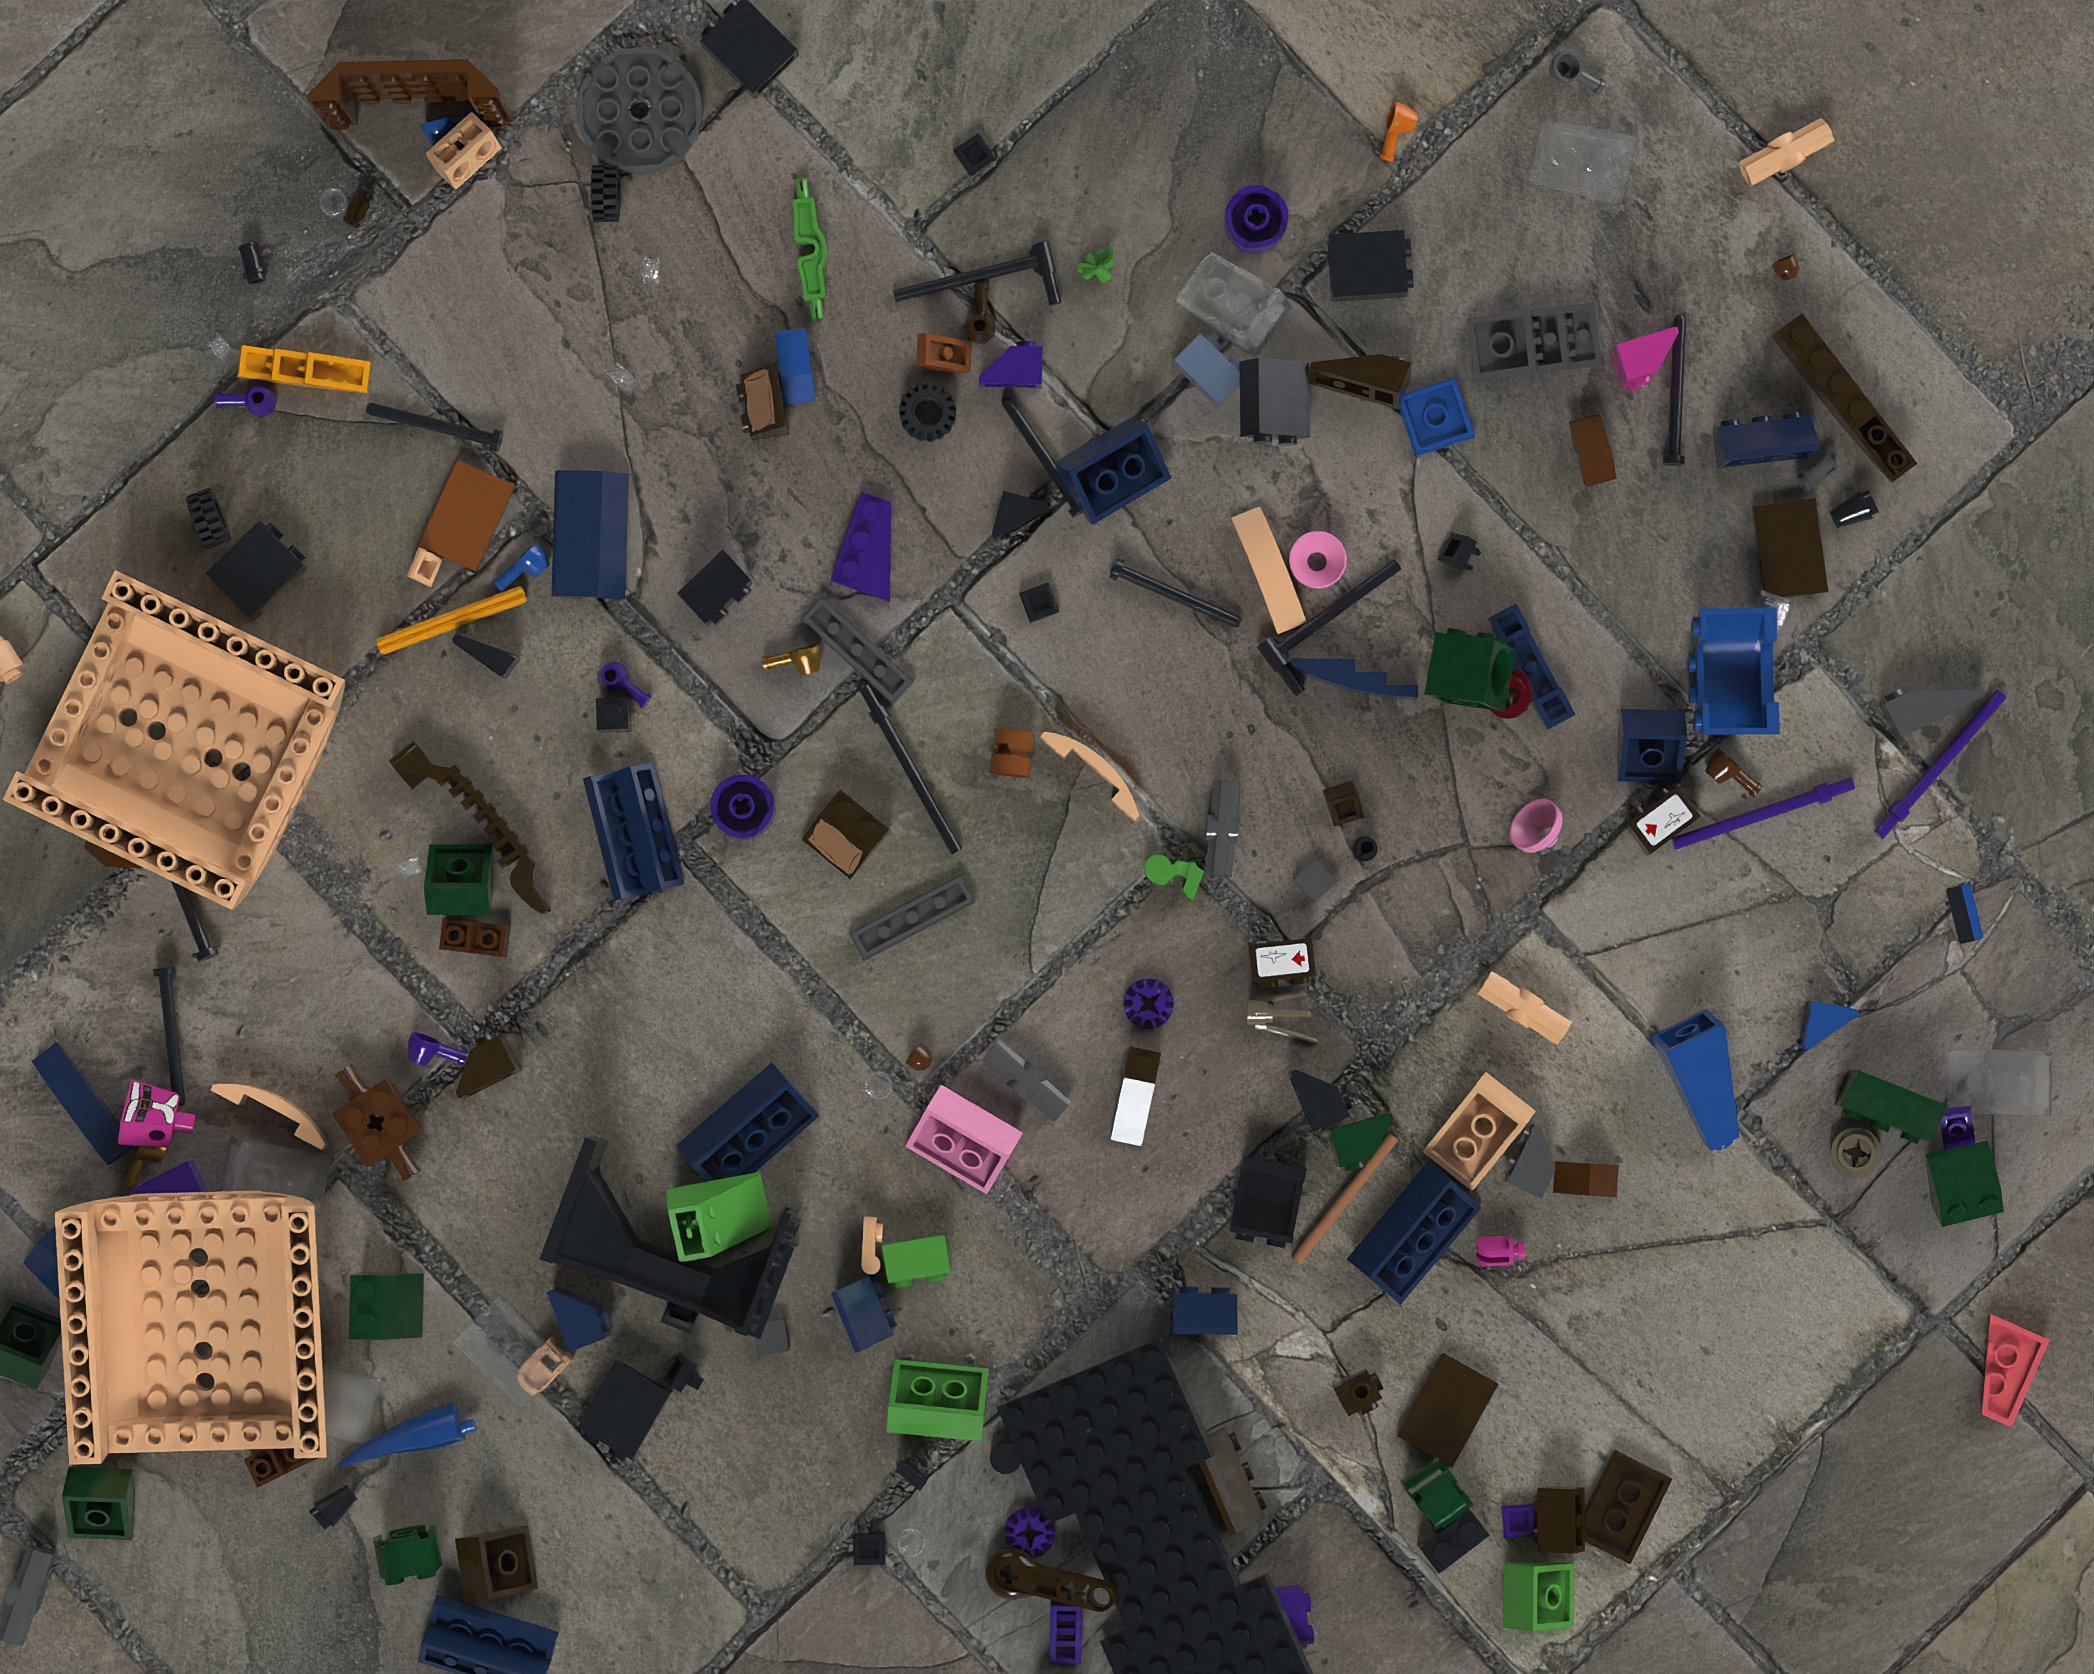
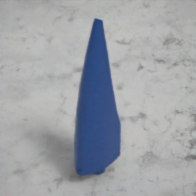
(423, 1432)

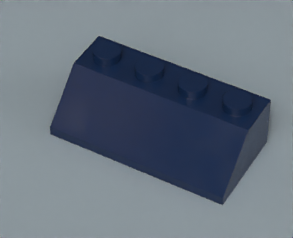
(748, 1127)
(1414, 1233)

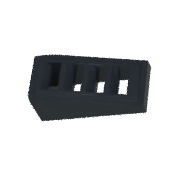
(493, 658)

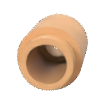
(9, 662)

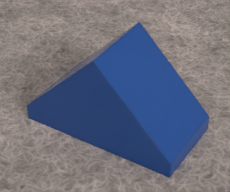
(1823, 1020)

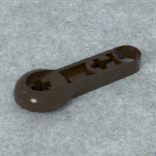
(1042, 1581)

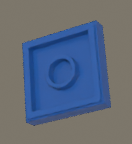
(1435, 417)

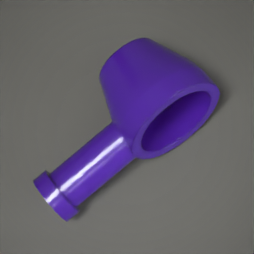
(260, 409)
(621, 683)
(424, 1047)

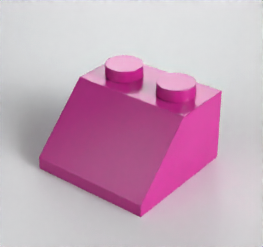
(1640, 358)

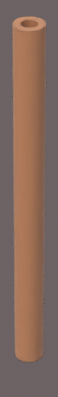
(1344, 1199)

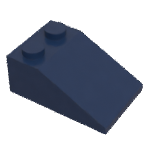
(863, 1312)

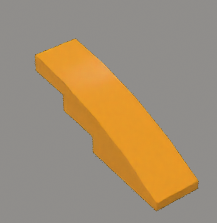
(303, 369)

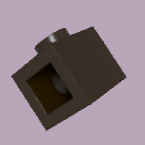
(1359, 1392)

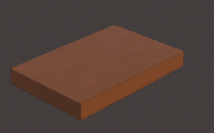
(467, 516)

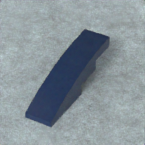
(1343, 675)
(81, 1102)

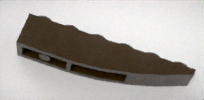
(1843, 397)

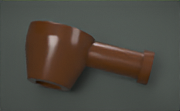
(1723, 768)

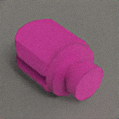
(1498, 1251)

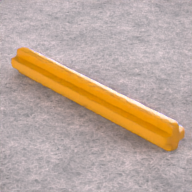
(451, 620)

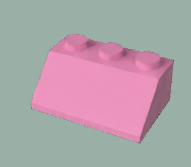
(963, 1139)

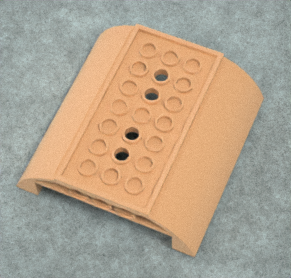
(160, 796)
(137, 1323)

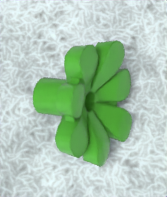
(1097, 265)

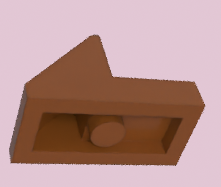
(943, 354)

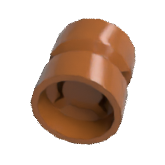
(1012, 753)

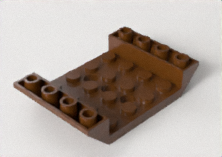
(402, 81)

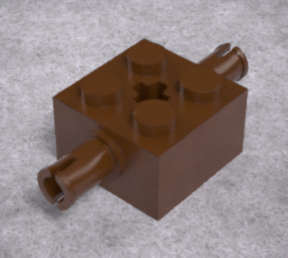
(357, 1121)

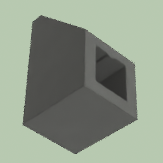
(1533, 1164)

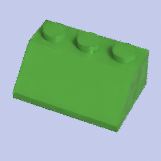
(937, 1400)

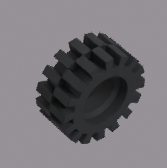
(605, 193)
(927, 393)
(208, 518)

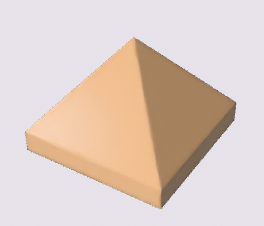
(424, 567)

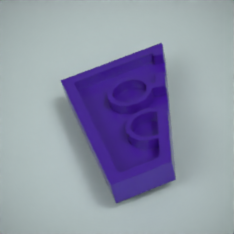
(866, 551)

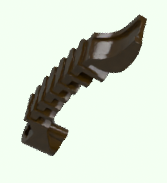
(415, 767)

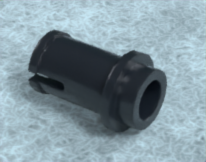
(252, 263)
(1357, 849)

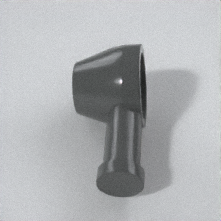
(1574, 71)

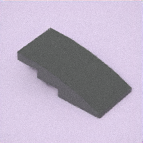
(1535, 341)

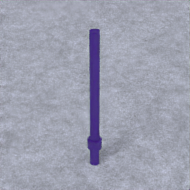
(1821, 794)
(1900, 809)

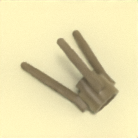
(1262, 1013)

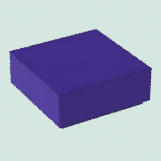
(1518, 1520)

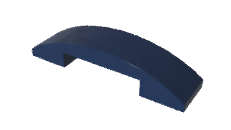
(1548, 697)

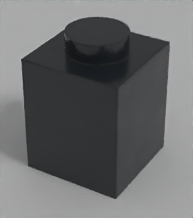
(613, 715)

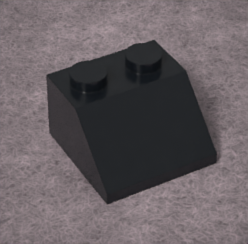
(716, 589)
(1320, 1100)

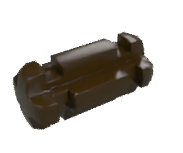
(358, 208)

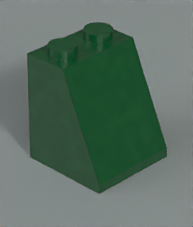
(386, 1306)

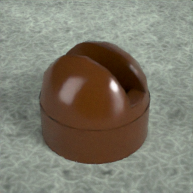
(1786, 267)
(920, 1058)

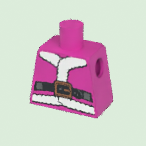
(152, 1116)

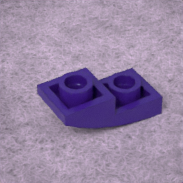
(1957, 1127)

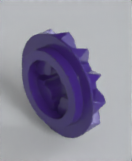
(1133, 1002)
(1018, 1522)

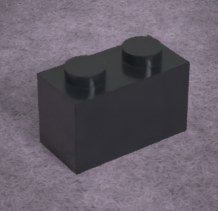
(1453, 1541)

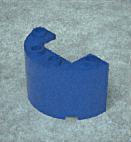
(1734, 671)

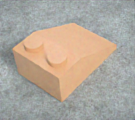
(1479, 1131)

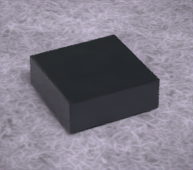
(974, 155)
(1039, 602)
(911, 1474)
(869, 1548)

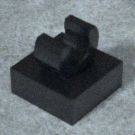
(1458, 550)
(683, 1373)

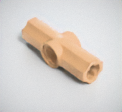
(1786, 152)
(1524, 1008)

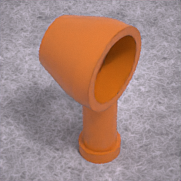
(1399, 120)

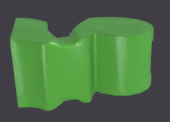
(1161, 872)

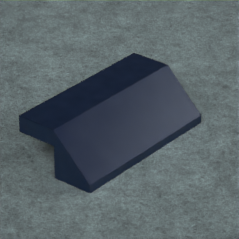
(589, 534)
(633, 831)
(484, 1642)

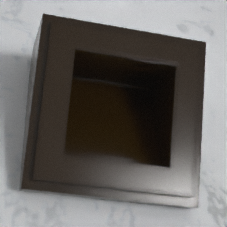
(1343, 803)

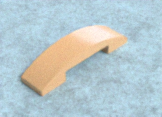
(1269, 570)
(1063, 746)
(306, 1130)

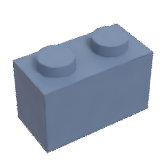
(1209, 369)

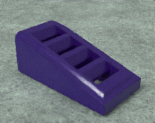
(1054, 1629)

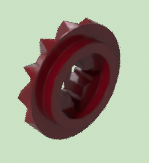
(1520, 700)

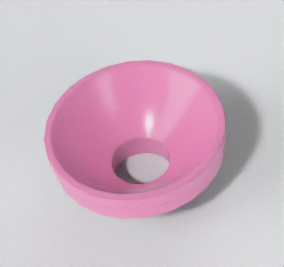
(1320, 543)
(1532, 821)

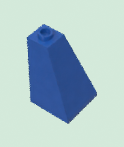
(1701, 1071)

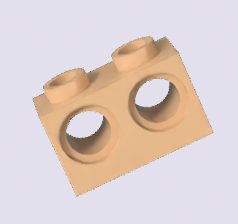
(463, 150)

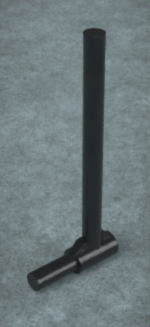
(1039, 259)
(1277, 652)

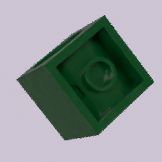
(1470, 670)

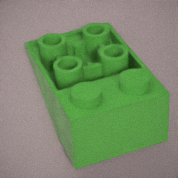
(716, 1214)

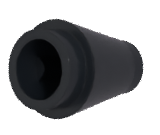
(1854, 509)
(333, 1507)

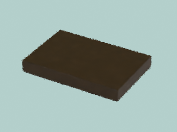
(1790, 548)
(1447, 1409)
(1623, 1506)

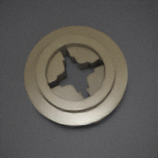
(1867, 1143)

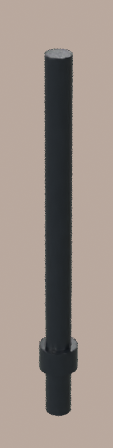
(880, 715)

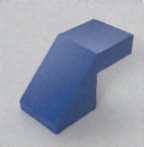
(795, 366)

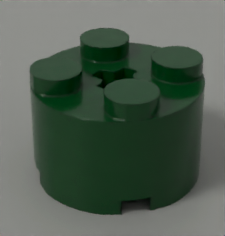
(1436, 1493)
(408, 1553)

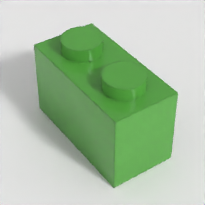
(917, 1259)

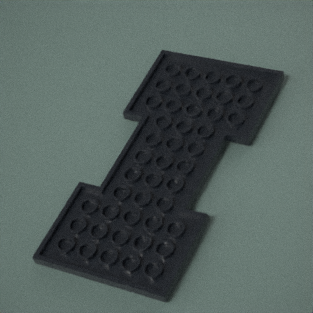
(1119, 1457)

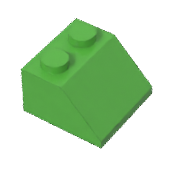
(1538, 1595)

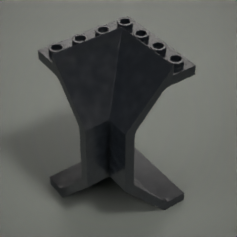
(599, 1240)

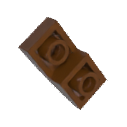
(1592, 449)
(474, 937)
(272, 1464)

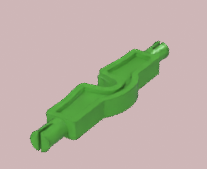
(812, 265)

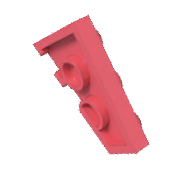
(2009, 1368)

